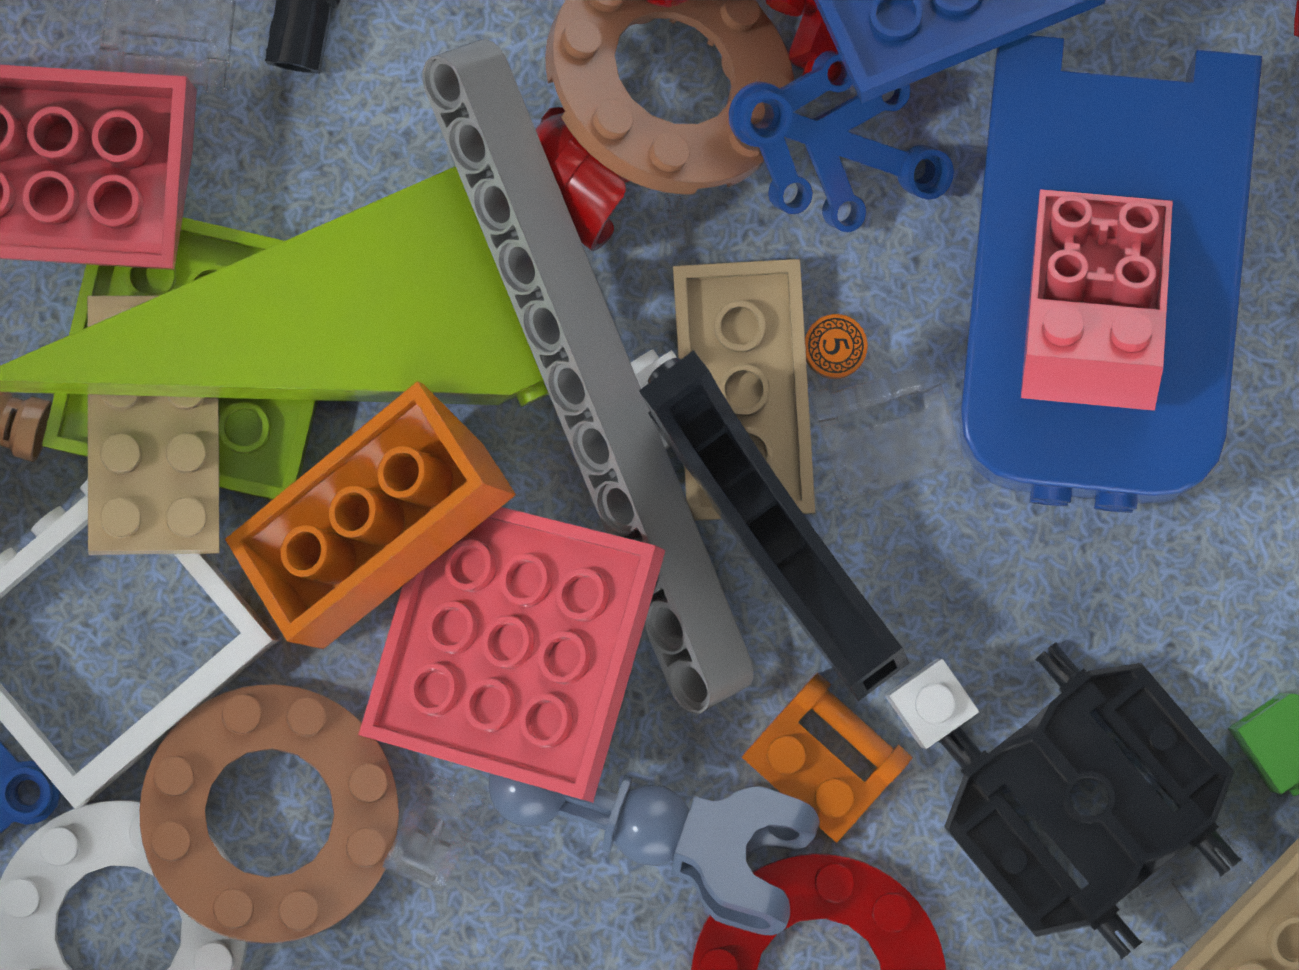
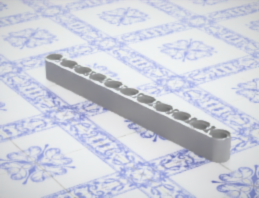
(585, 365)

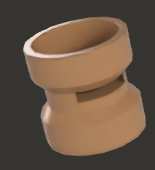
(23, 425)

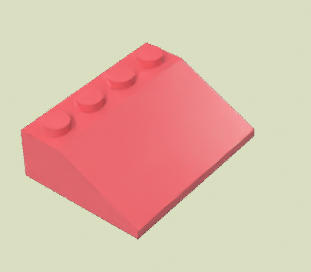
(93, 165)

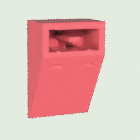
(1098, 300)

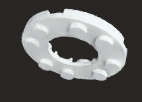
(57, 860)

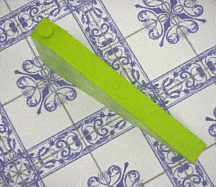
(321, 317)

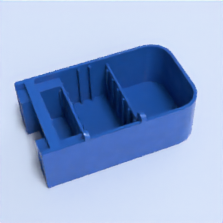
(1123, 140)

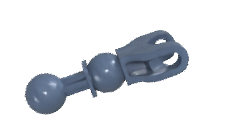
(703, 842)

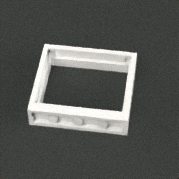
(252, 642)

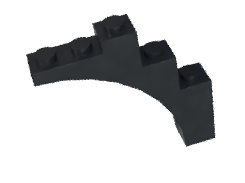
(769, 524)

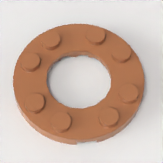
(626, 135)
(249, 904)

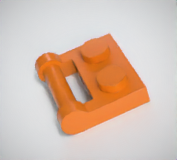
(810, 772)

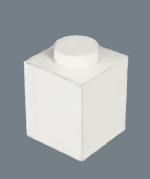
(931, 703)

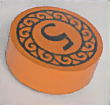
(835, 346)

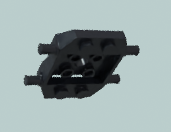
(1108, 849)

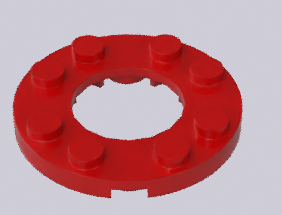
(837, 891)

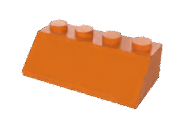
(368, 518)

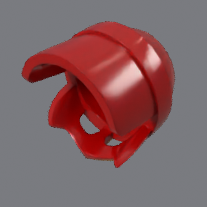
(585, 183)

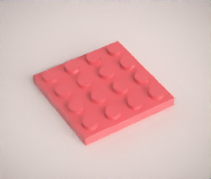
(516, 651)

